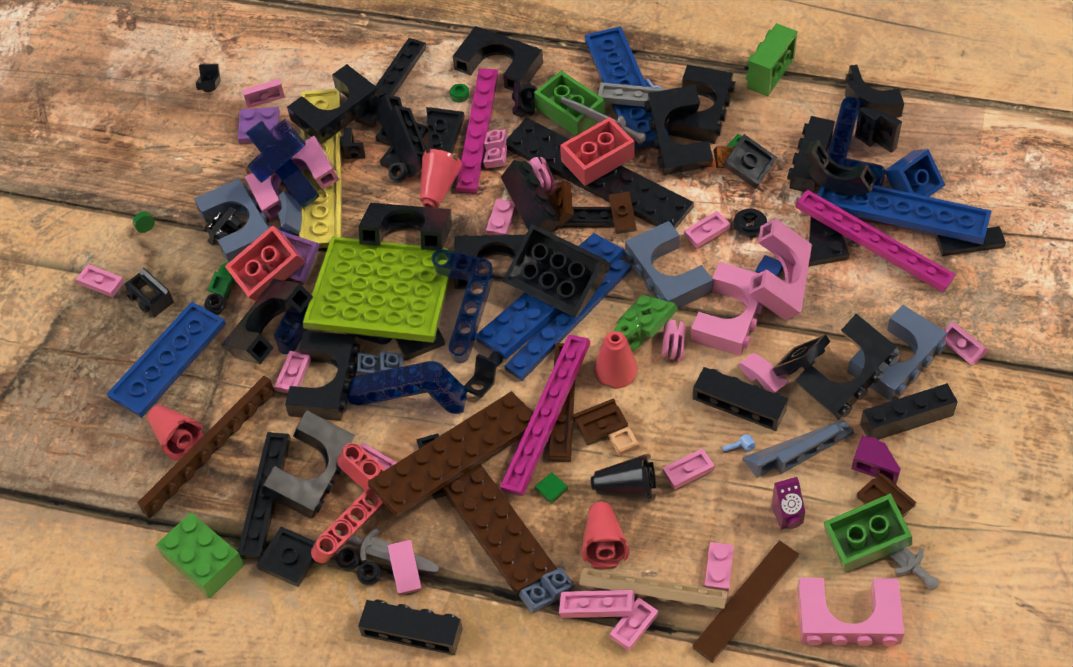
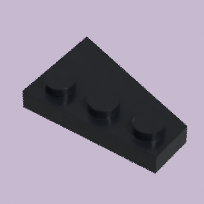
(444, 128)
(826, 243)

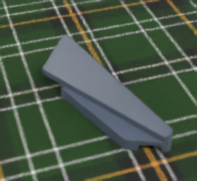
(797, 450)

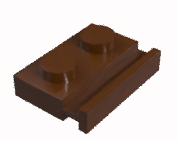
(562, 202)
(600, 421)
(883, 486)

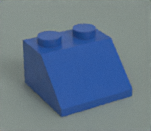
(915, 174)

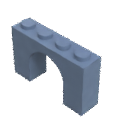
(237, 197)
(678, 289)
(923, 339)

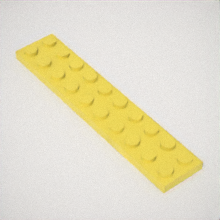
(324, 215)

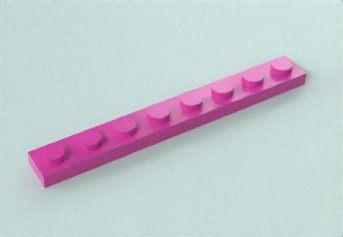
(477, 129)
(875, 241)
(545, 415)

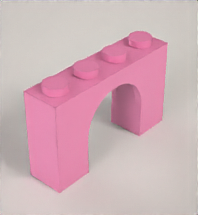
(311, 158)
(794, 254)
(733, 333)
(820, 626)

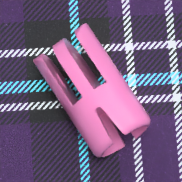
(543, 174)
(673, 340)

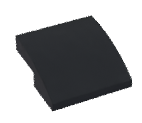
(878, 128)

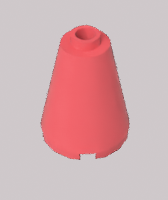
(437, 176)
(615, 361)
(174, 431)
(603, 538)

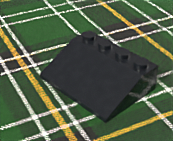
(556, 271)

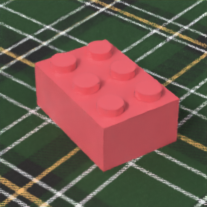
(597, 151)
(263, 260)

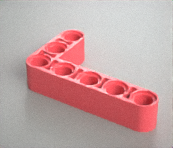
(359, 508)

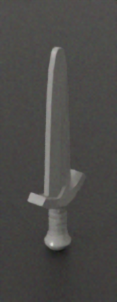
(598, 117)
(379, 549)
(910, 563)

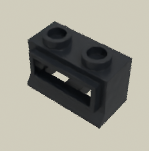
(157, 303)

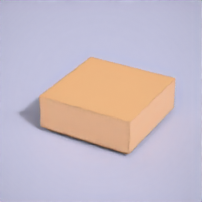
(623, 441)

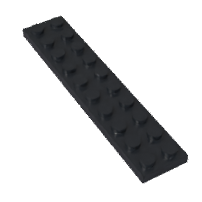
(648, 199)

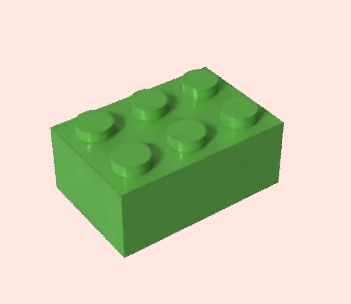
(771, 59)
(562, 85)
(868, 533)
(200, 555)

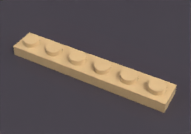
(663, 590)

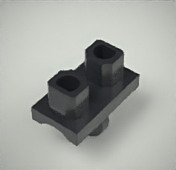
(523, 98)
(220, 225)

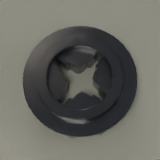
(749, 216)

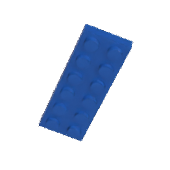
(166, 359)

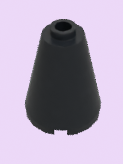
(627, 479)

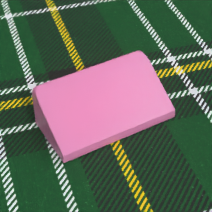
(964, 344)

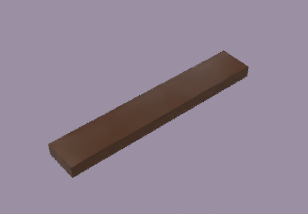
(561, 436)
(745, 601)

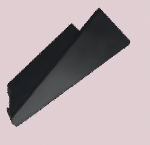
(402, 131)

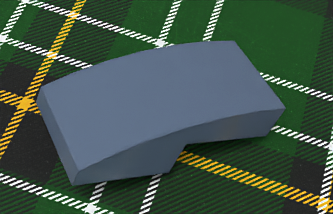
(290, 214)
(373, 363)
(547, 590)

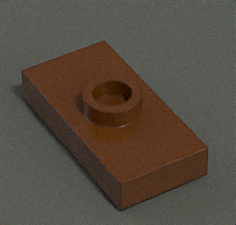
(622, 212)

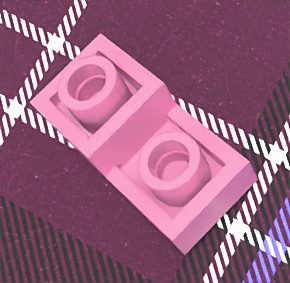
(495, 148)
(760, 369)
(404, 567)

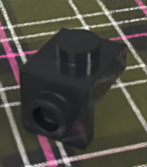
(209, 77)
(352, 149)

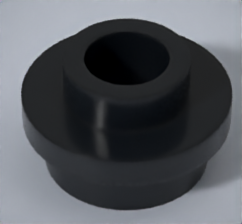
(393, 170)
(214, 299)
(345, 553)
(366, 568)

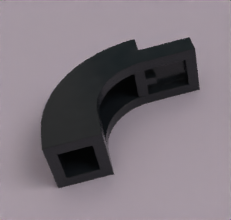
(886, 101)
(836, 177)

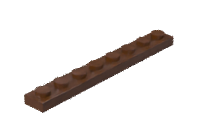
(205, 447)

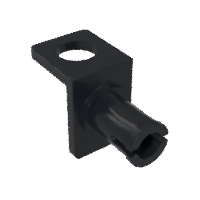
(484, 373)

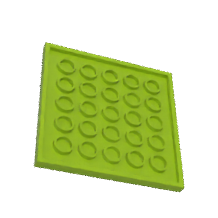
(378, 291)

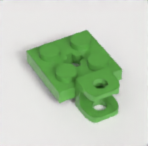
(644, 319)

